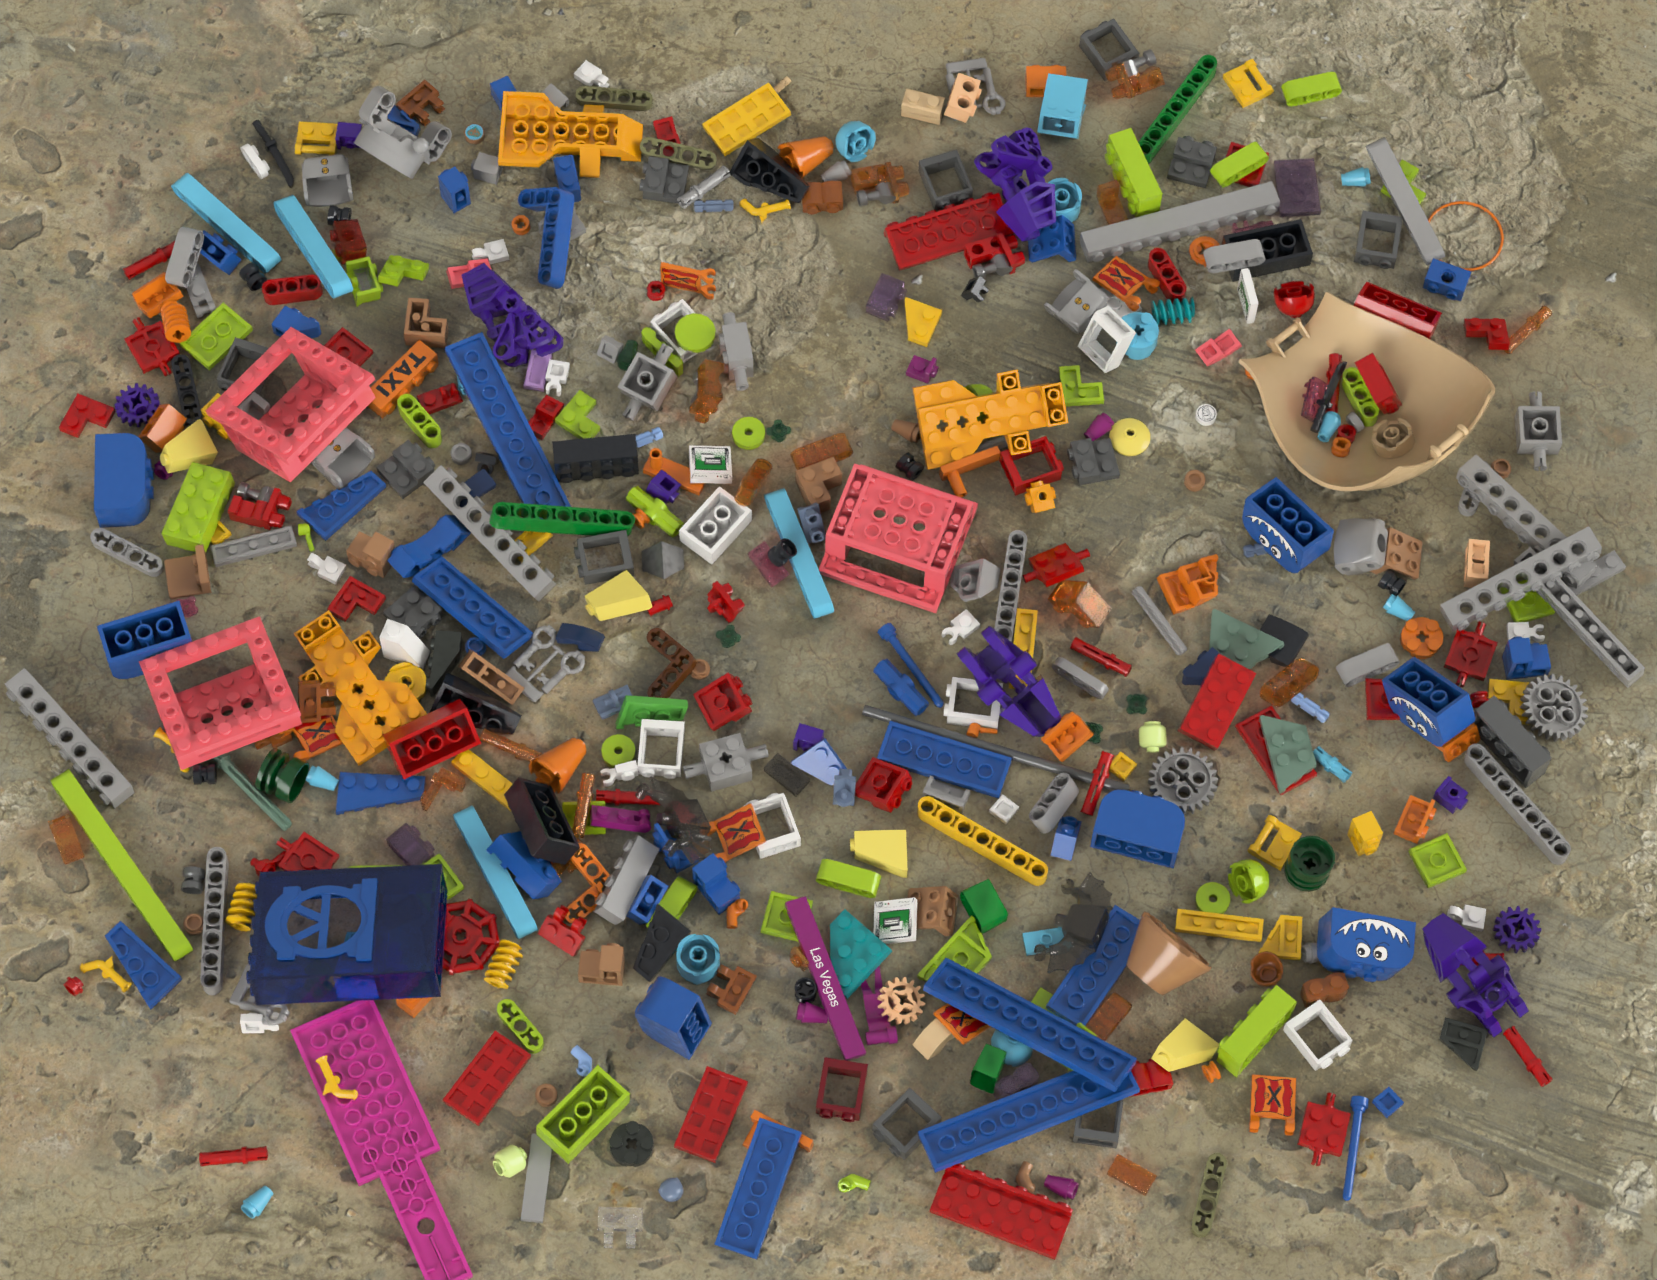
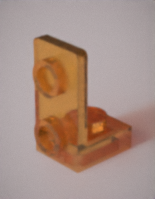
(1110, 203)
(449, 779)
(66, 839)

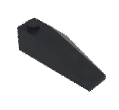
(766, 170)
(484, 710)

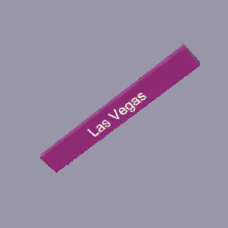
(825, 979)

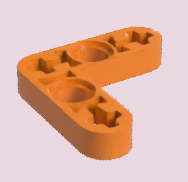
(594, 889)

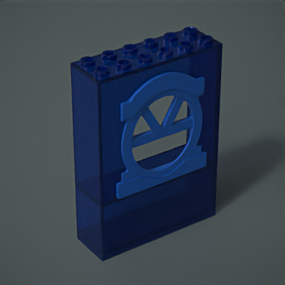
(389, 956)

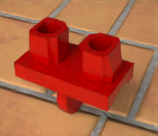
(722, 603)

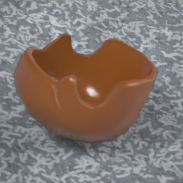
(1266, 969)

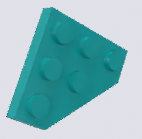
(854, 952)

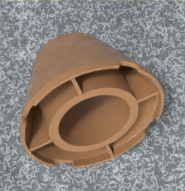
(1163, 957)

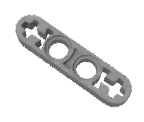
(128, 550)

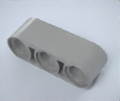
(1234, 256)
(184, 257)
(1367, 665)
(1054, 803)

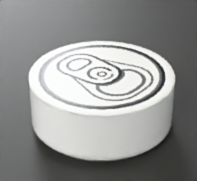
(1206, 415)

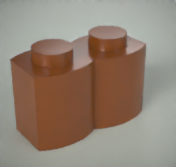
(823, 197)
(1330, 989)

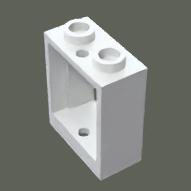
(661, 320)
(1116, 328)
(966, 719)
(666, 729)
(783, 842)
(1306, 1016)

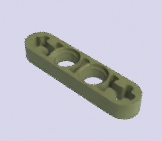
(614, 94)
(679, 149)
(1210, 1195)

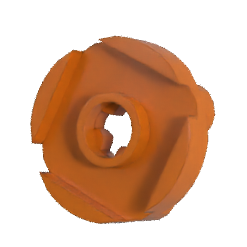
(1427, 627)

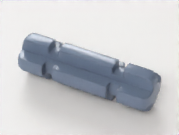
(713, 205)
(1250, 550)

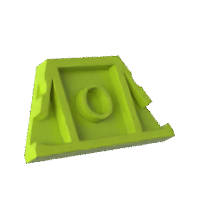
(964, 948)

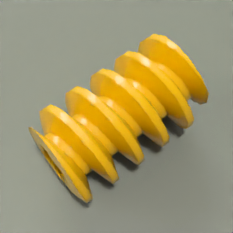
(241, 907)
(503, 963)

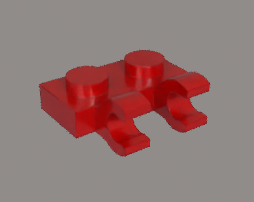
(560, 934)

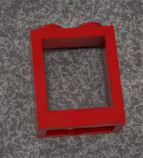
(1378, 384)
(1012, 474)

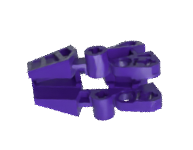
(1026, 206)
(493, 297)
(1002, 660)
(1492, 983)

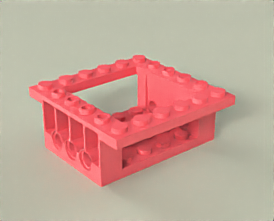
(328, 381)
(930, 550)
(260, 684)

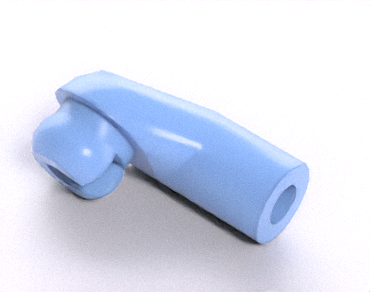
(584, 1061)

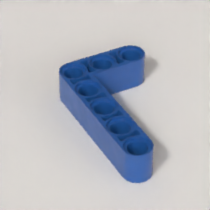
(556, 232)

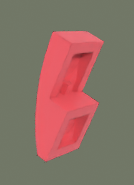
(454, 273)
(1219, 348)

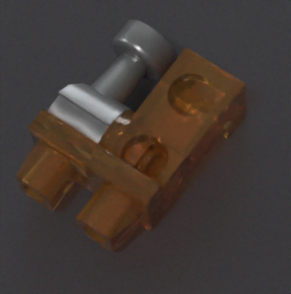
(1130, 80)
(881, 178)
(708, 389)

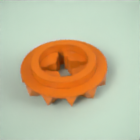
(1195, 248)

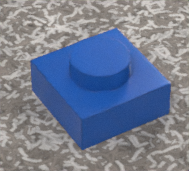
(1387, 1102)

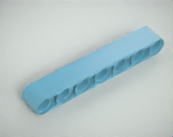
(226, 223)
(313, 246)
(803, 562)
(495, 875)

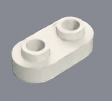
(251, 155)

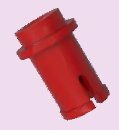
(660, 605)

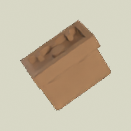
(1402, 554)
(188, 575)
(935, 908)

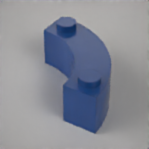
(442, 538)

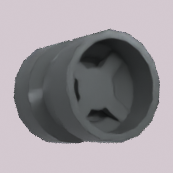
(193, 880)

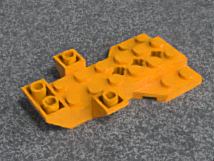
(585, 133)
(1007, 412)
(347, 666)

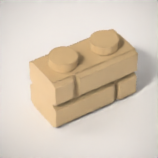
(923, 106)

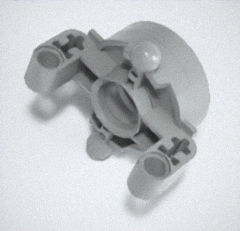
(392, 142)

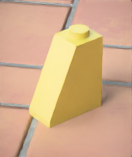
(188, 447)
(617, 598)
(882, 850)
(1185, 1047)

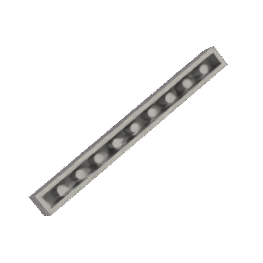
(1179, 222)

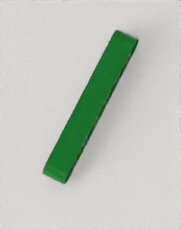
(1178, 102)
(552, 519)

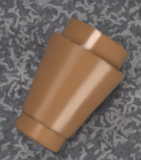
(907, 430)

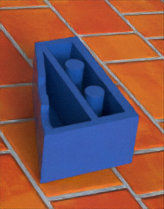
(532, 874)

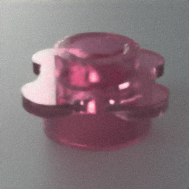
(192, 609)

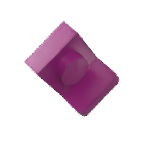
(922, 369)

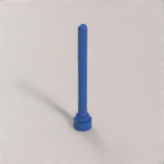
(888, 633)
(1359, 1105)

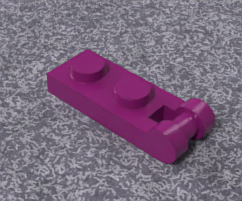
(620, 819)

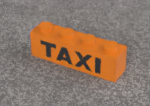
(402, 378)

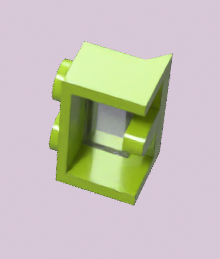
(364, 280)

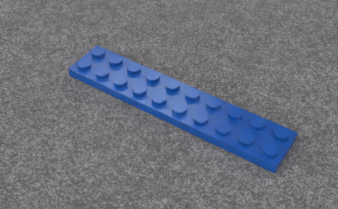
(505, 422)
(1030, 1024)
(1017, 1117)

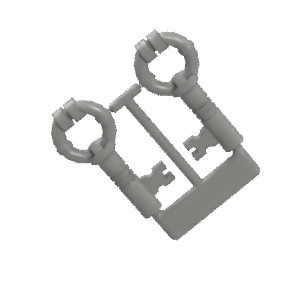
(976, 64)
(529, 690)
(250, 1004)

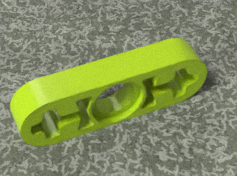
(505, 1017)

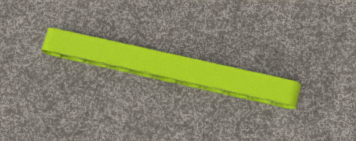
(121, 865)

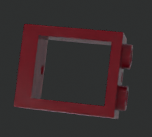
(844, 1068)

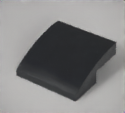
(1288, 633)

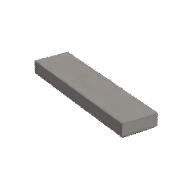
(253, 546)
(536, 1181)

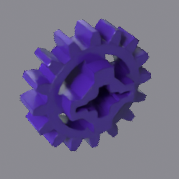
(135, 401)
(1526, 934)

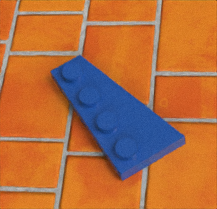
(335, 510)
(371, 790)
(146, 969)

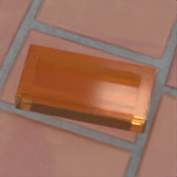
(1131, 1175)

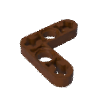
(675, 659)

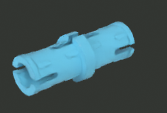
(1331, 764)

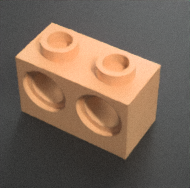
(962, 97)
(1476, 562)

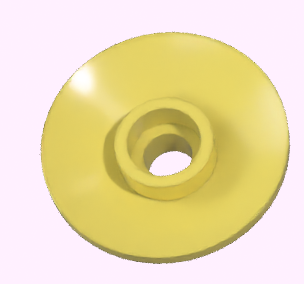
(1127, 444)

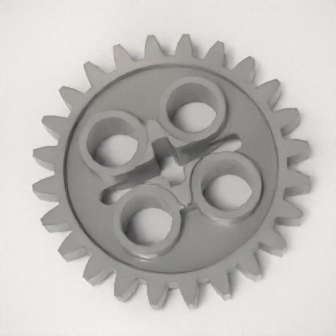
(1554, 707)
(1195, 769)

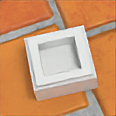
(1004, 809)

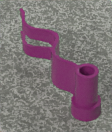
(878, 1025)

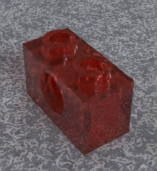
(348, 240)

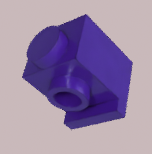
(346, 134)
(664, 487)
(807, 737)
(1443, 796)

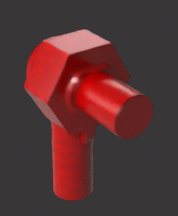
(267, 865)

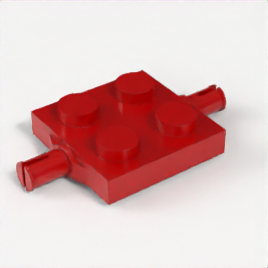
(151, 347)
(1056, 565)
(1470, 654)
(306, 854)
(1323, 1129)

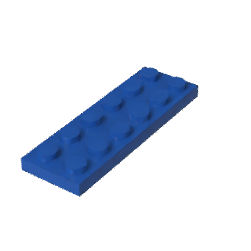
(472, 607)
(944, 759)
(1091, 982)
(758, 1188)

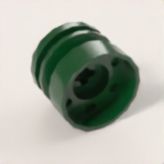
(282, 775)
(1315, 854)

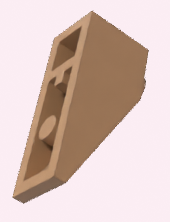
(491, 677)

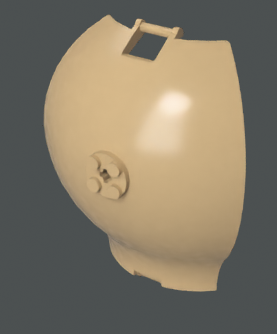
(1437, 390)

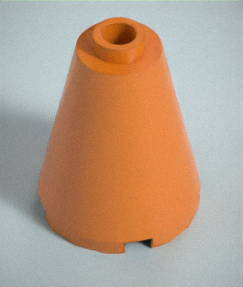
(806, 153)
(558, 764)

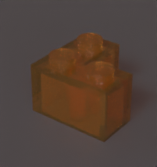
(1080, 600)

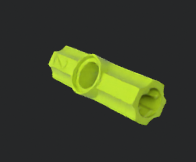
(655, 510)

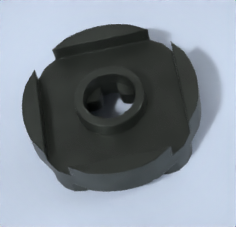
(631, 1156)

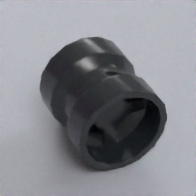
(338, 214)
(253, 277)
(909, 466)
(782, 552)
(1392, 583)
(204, 773)
(805, 986)

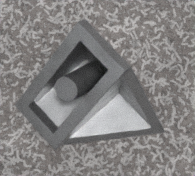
(662, 560)

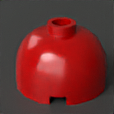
(1294, 298)

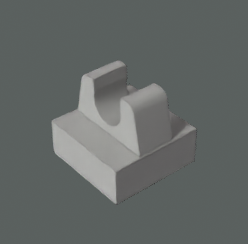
(609, 349)

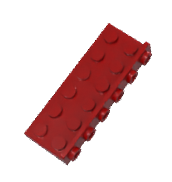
(945, 231)
(1002, 1210)

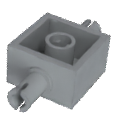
(736, 351)
(643, 370)
(1538, 430)
(723, 774)

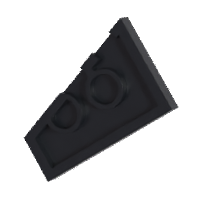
(660, 943)

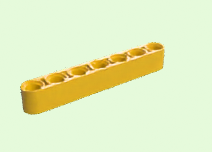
(976, 832)

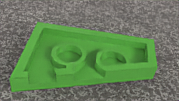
(639, 707)

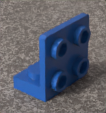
(1053, 241)
(678, 861)

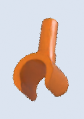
(974, 729)

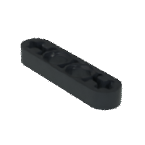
(185, 391)

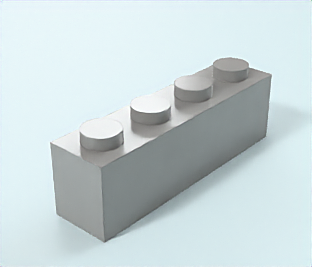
(626, 879)

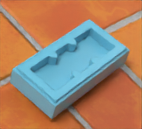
(1044, 937)

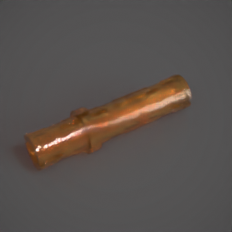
(1532, 324)
(500, 742)
(583, 803)

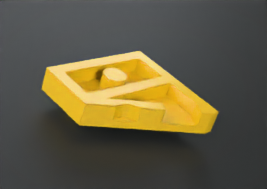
(920, 321)
(1285, 938)

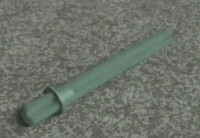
(224, 762)

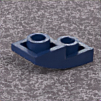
(479, 484)
(583, 637)

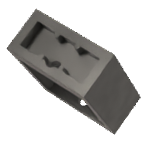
(1092, 54)
(940, 163)
(1379, 222)
(241, 348)
(607, 573)
(920, 1108)
(1099, 1138)

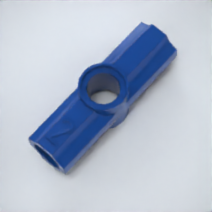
(901, 687)

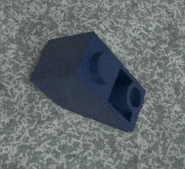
(1196, 673)

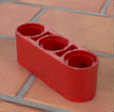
(1166, 267)
(301, 294)

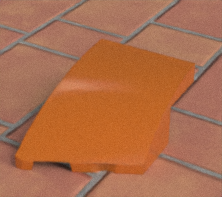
(1190, 584)

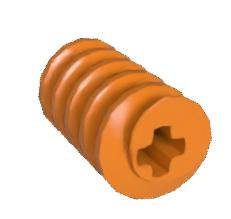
(175, 322)

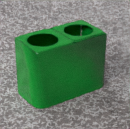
(984, 905)
(988, 1068)

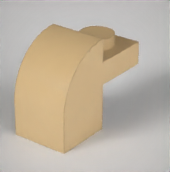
(933, 1039)

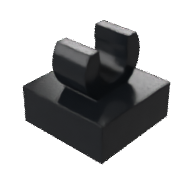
(973, 288)
(486, 459)

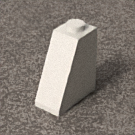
(402, 645)

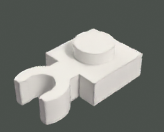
(556, 373)
(961, 625)
(1522, 629)

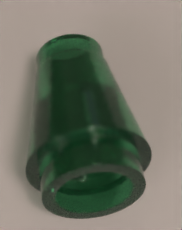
(627, 354)

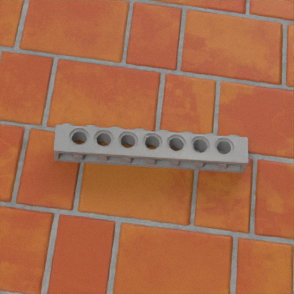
(1522, 511)
(1583, 539)
(537, 587)
(1588, 627)
(25, 683)

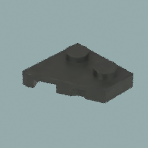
(1464, 1040)

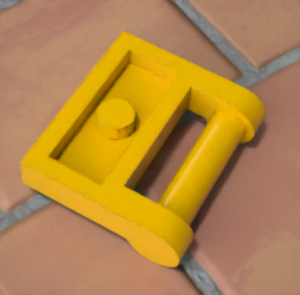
(1243, 87)
(316, 134)
(1281, 845)

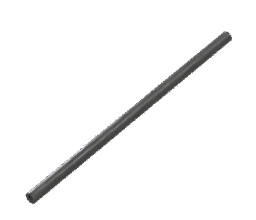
(1014, 754)

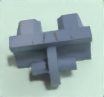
(812, 523)
(611, 702)
(844, 788)

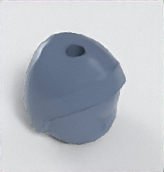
(671, 1189)

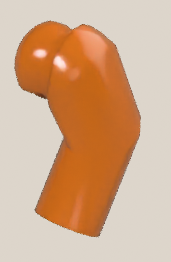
(735, 910)

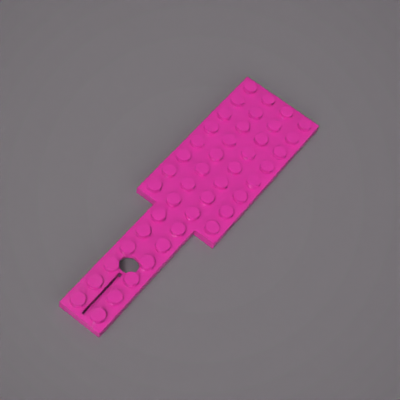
(383, 1128)

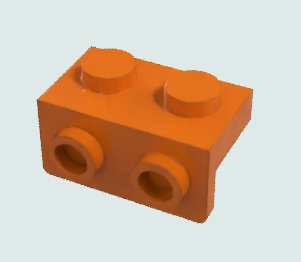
(154, 294)
(1067, 736)
(1460, 742)
(1414, 819)

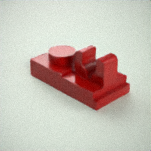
(440, 398)

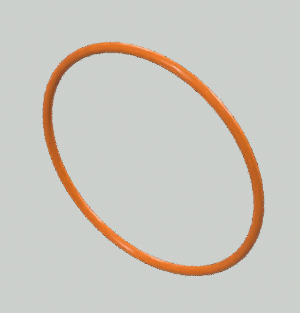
(1490, 213)

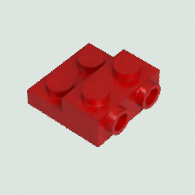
(723, 701)
(883, 784)

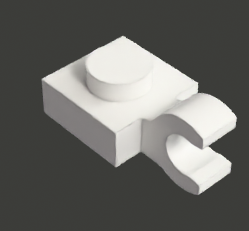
(590, 74)
(494, 251)
(329, 569)
(624, 771)
(1470, 917)
(256, 1023)

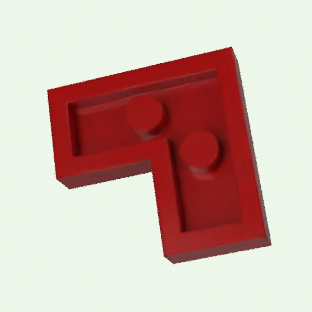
(1493, 329)
(84, 410)
(355, 594)

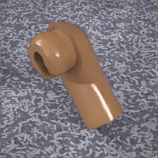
(1022, 1177)

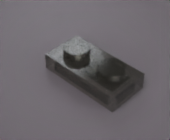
(786, 774)

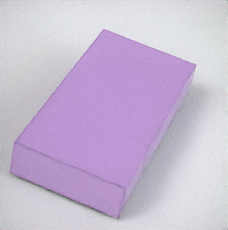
(536, 372)

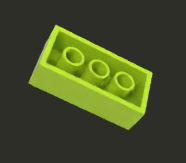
(1133, 173)
(198, 507)
(1256, 1030)
(583, 1114)

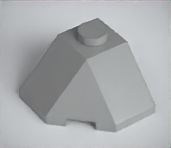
(975, 579)

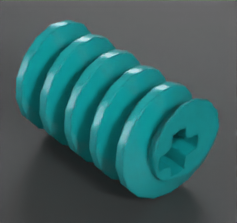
(1173, 311)

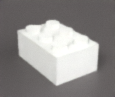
(715, 525)

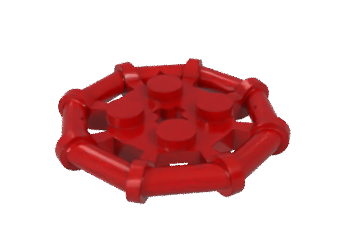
(473, 937)

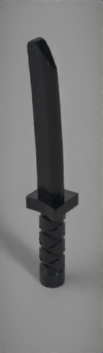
(271, 145)
(1325, 402)

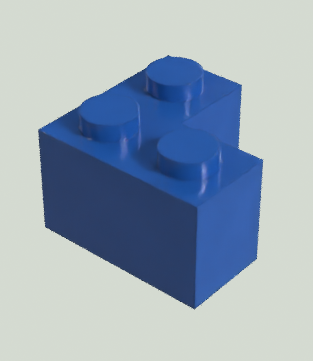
(1525, 659)
(713, 883)

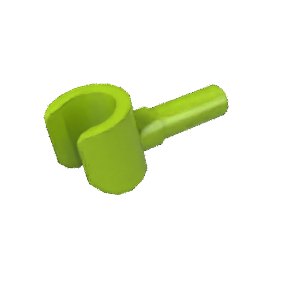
(304, 529)

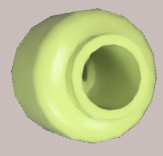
(1152, 736)
(510, 1161)

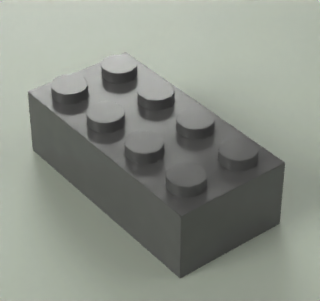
(1511, 741)

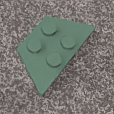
(1240, 641)
(1288, 750)

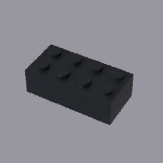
(1283, 246)
(595, 458)
(541, 821)

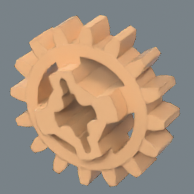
(893, 997)

